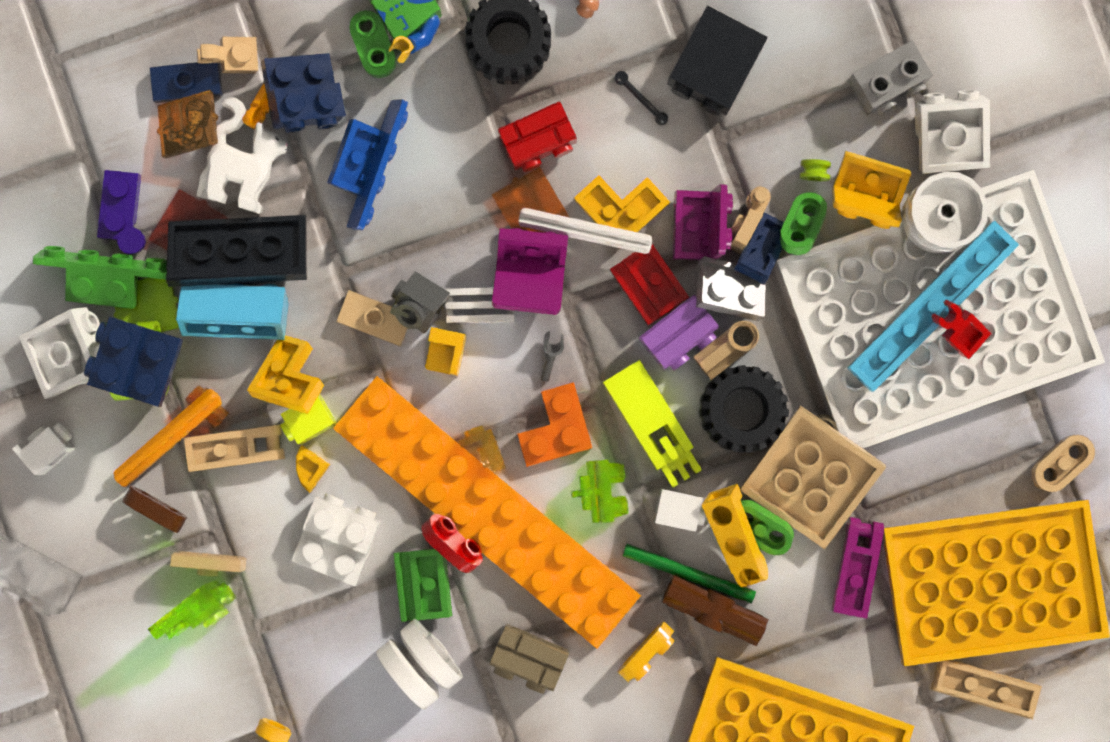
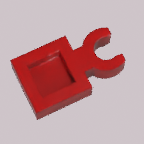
(963, 330)

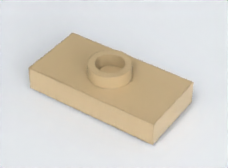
(371, 318)
(208, 563)

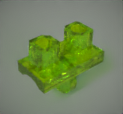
(596, 491)

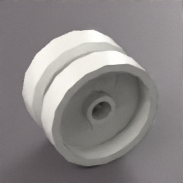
(963, 203)
(419, 664)

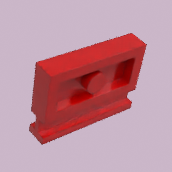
(649, 284)

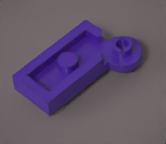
(120, 210)

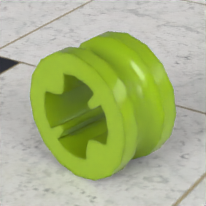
(815, 170)

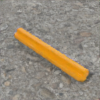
(167, 437)

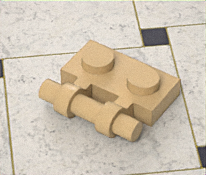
(744, 226)

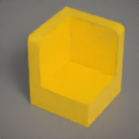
(445, 351)

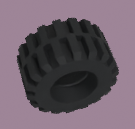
(513, 66)
(773, 405)

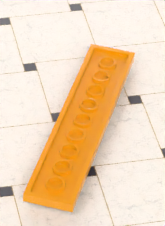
(487, 511)

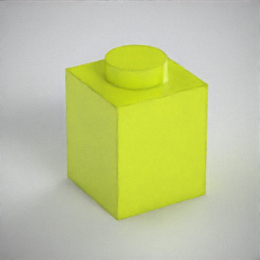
(307, 426)

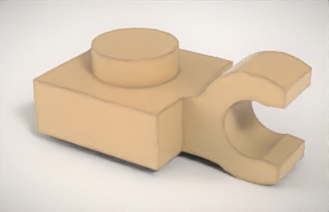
(234, 54)

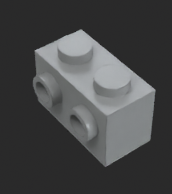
(890, 78)

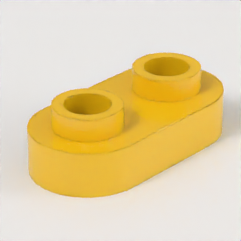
(656, 642)

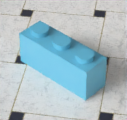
(233, 311)

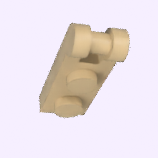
(232, 448)

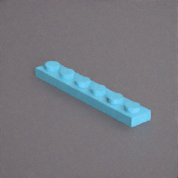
(915, 322)

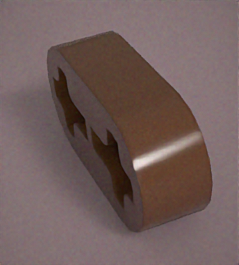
(154, 509)

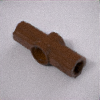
(715, 610)

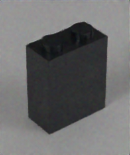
(716, 61)

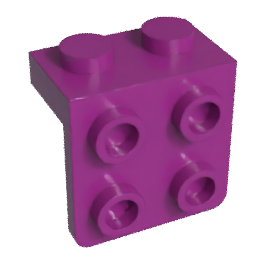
(701, 223)
(529, 271)

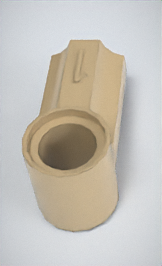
(724, 351)

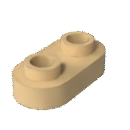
(1062, 464)

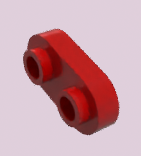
(444, 538)

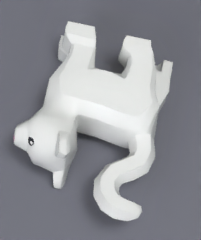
(237, 166)

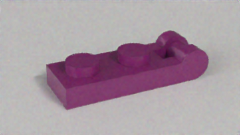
(857, 568)

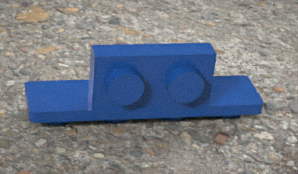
(364, 159)

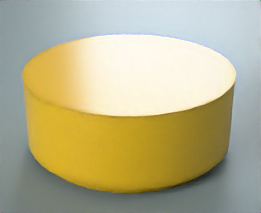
(272, 730)

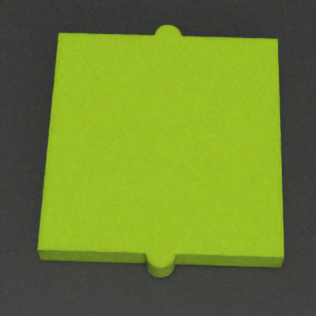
(154, 302)

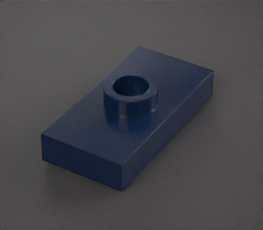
(184, 80)
(762, 250)

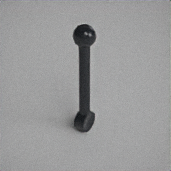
(621, 78)

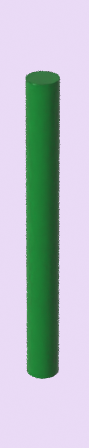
(689, 573)

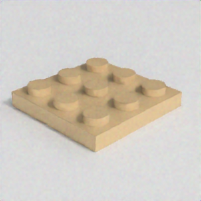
(812, 477)

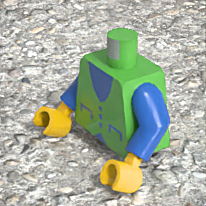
(409, 23)

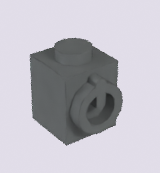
(418, 302)

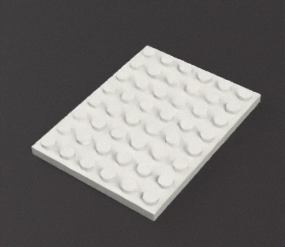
(864, 281)

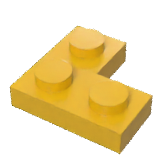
(630, 213)
(280, 377)

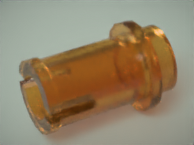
(215, 417)

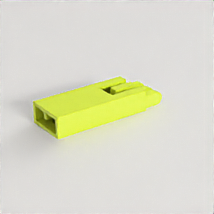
(647, 412)

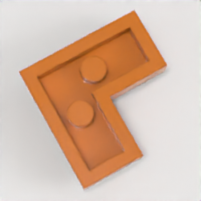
(566, 431)

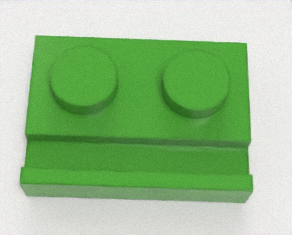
(422, 585)

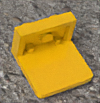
(869, 190)

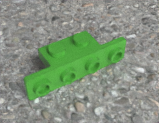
(101, 278)

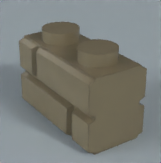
(528, 658)

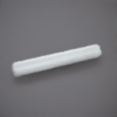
(585, 230)

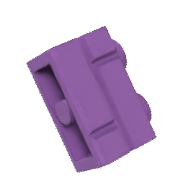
(678, 334)

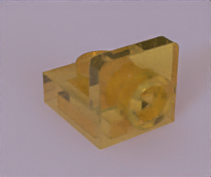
(490, 452)

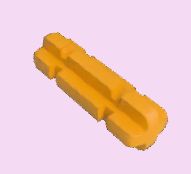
(258, 109)

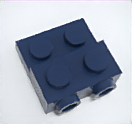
(302, 92)
(133, 361)

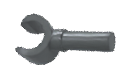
(552, 351)

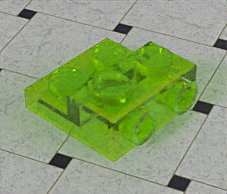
(202, 607)

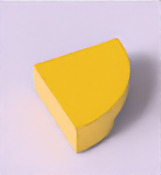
(310, 468)

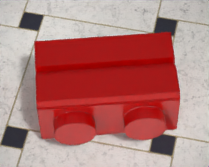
(538, 137)

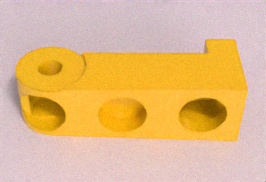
(735, 535)

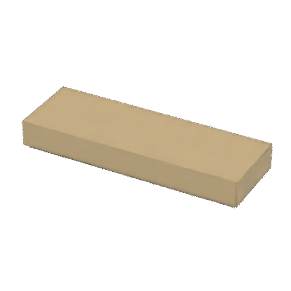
(986, 688)

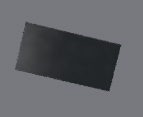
(237, 250)

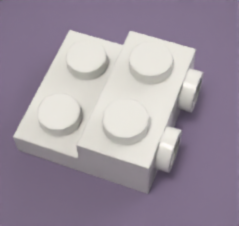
(953, 132)
(61, 350)
(336, 539)

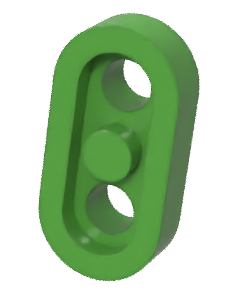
(372, 43)
(801, 226)
(762, 526)

